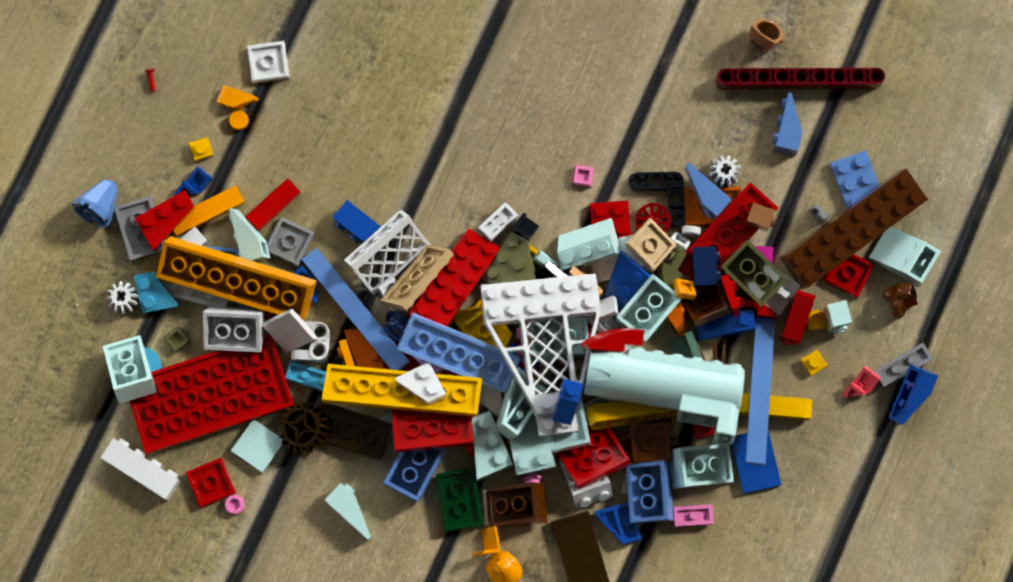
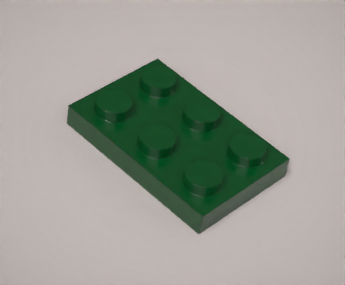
(459, 499)

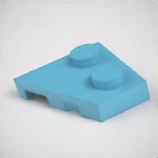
(153, 293)

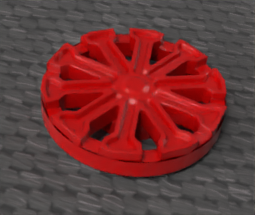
(654, 216)

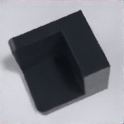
(525, 227)

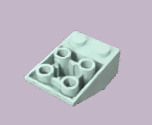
(905, 255)

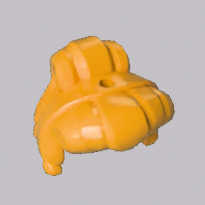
(503, 568)

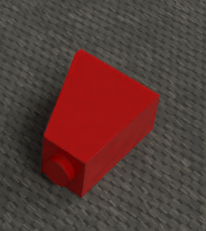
(797, 318)

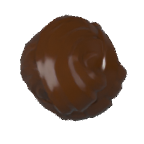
(900, 297)

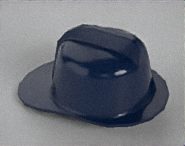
(395, 325)

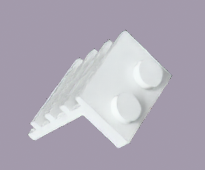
(594, 492)

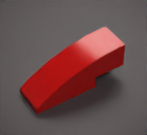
(615, 339)

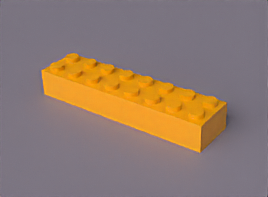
(235, 278)

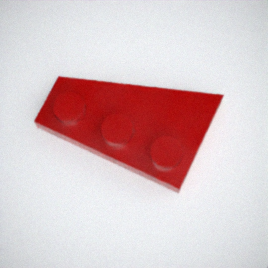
(164, 218)

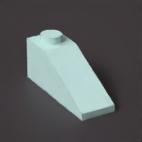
(346, 504)

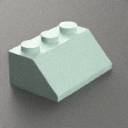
(588, 245)
(648, 307)

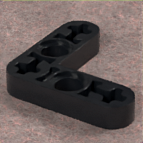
(670, 190)

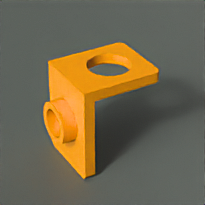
(490, 540)

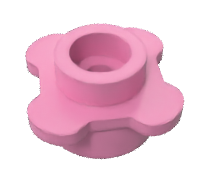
(531, 477)

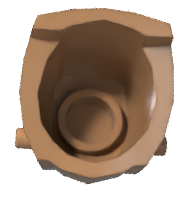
(765, 35)

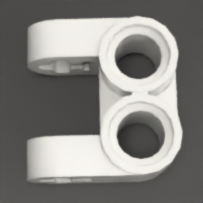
(319, 342)

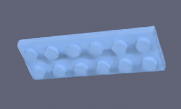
(456, 352)

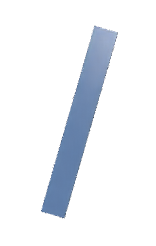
(355, 310)
(760, 392)

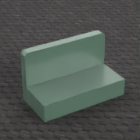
(685, 346)

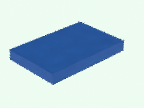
(755, 476)

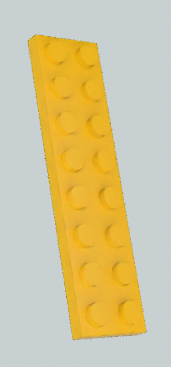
(379, 389)

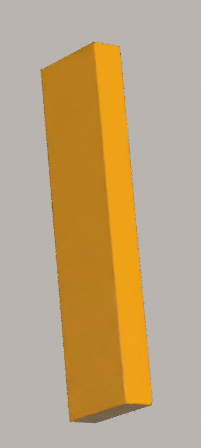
(210, 209)

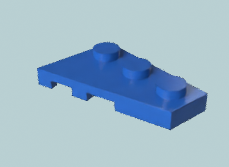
(625, 280)

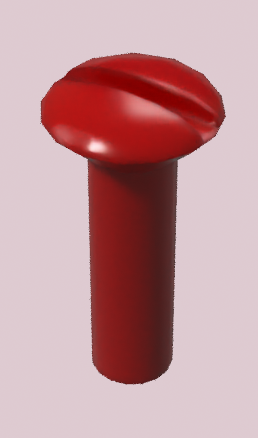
(151, 79)

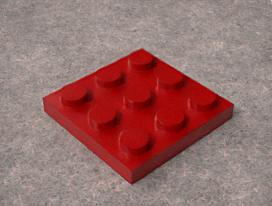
(595, 460)

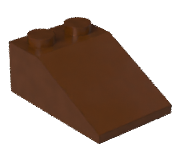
(515, 505)

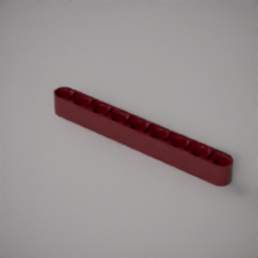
(791, 83)

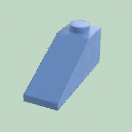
(709, 196)

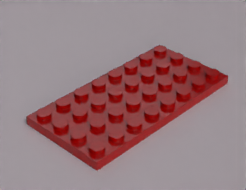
(211, 395)

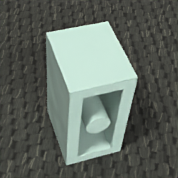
(837, 317)

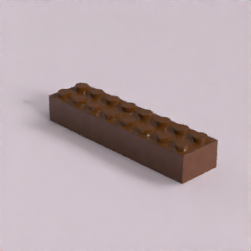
(853, 228)

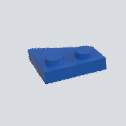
(618, 523)

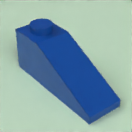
(727, 326)
(913, 392)

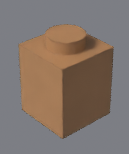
(761, 217)

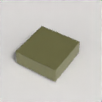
(177, 339)

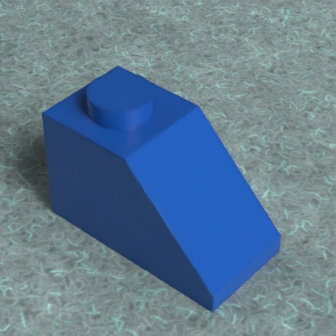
(567, 402)

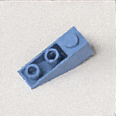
(789, 132)

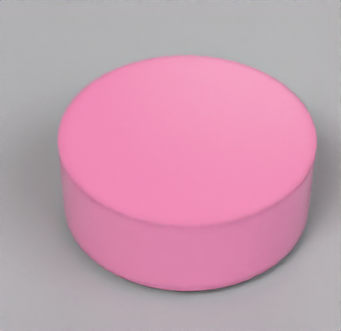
(234, 504)

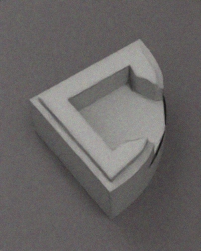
(819, 213)

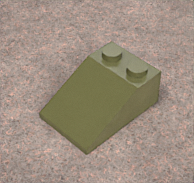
(754, 273)

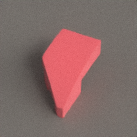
(863, 383)

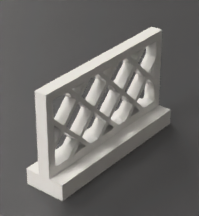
(365, 252)

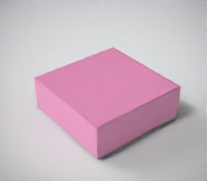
(583, 176)

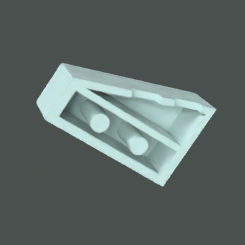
(515, 408)
(489, 447)

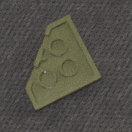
(511, 262)

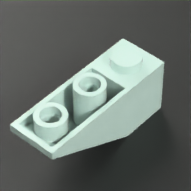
(249, 240)

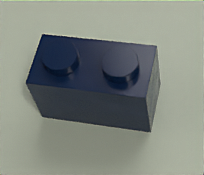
(705, 267)

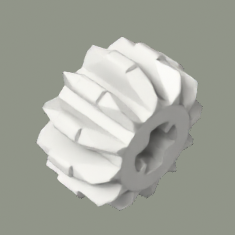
(724, 178)
(115, 301)

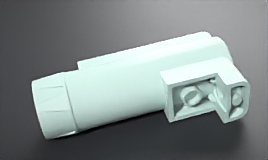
(698, 389)

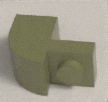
(668, 271)

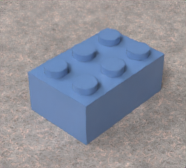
(414, 472)

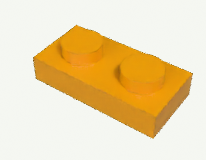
(344, 351)

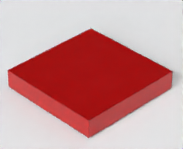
(850, 275)
(210, 482)

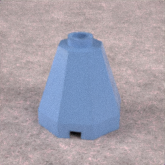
(97, 203)

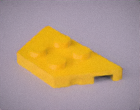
(471, 323)

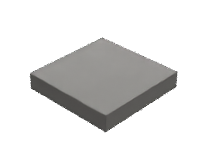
(290, 241)

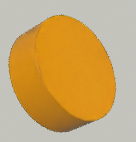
(239, 120)

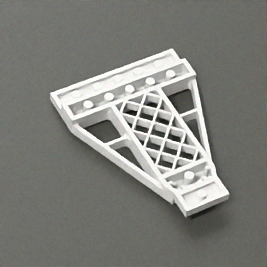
(536, 302)

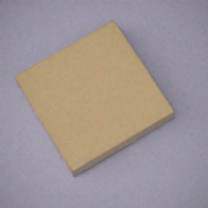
(650, 245)

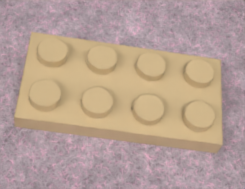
(417, 277)

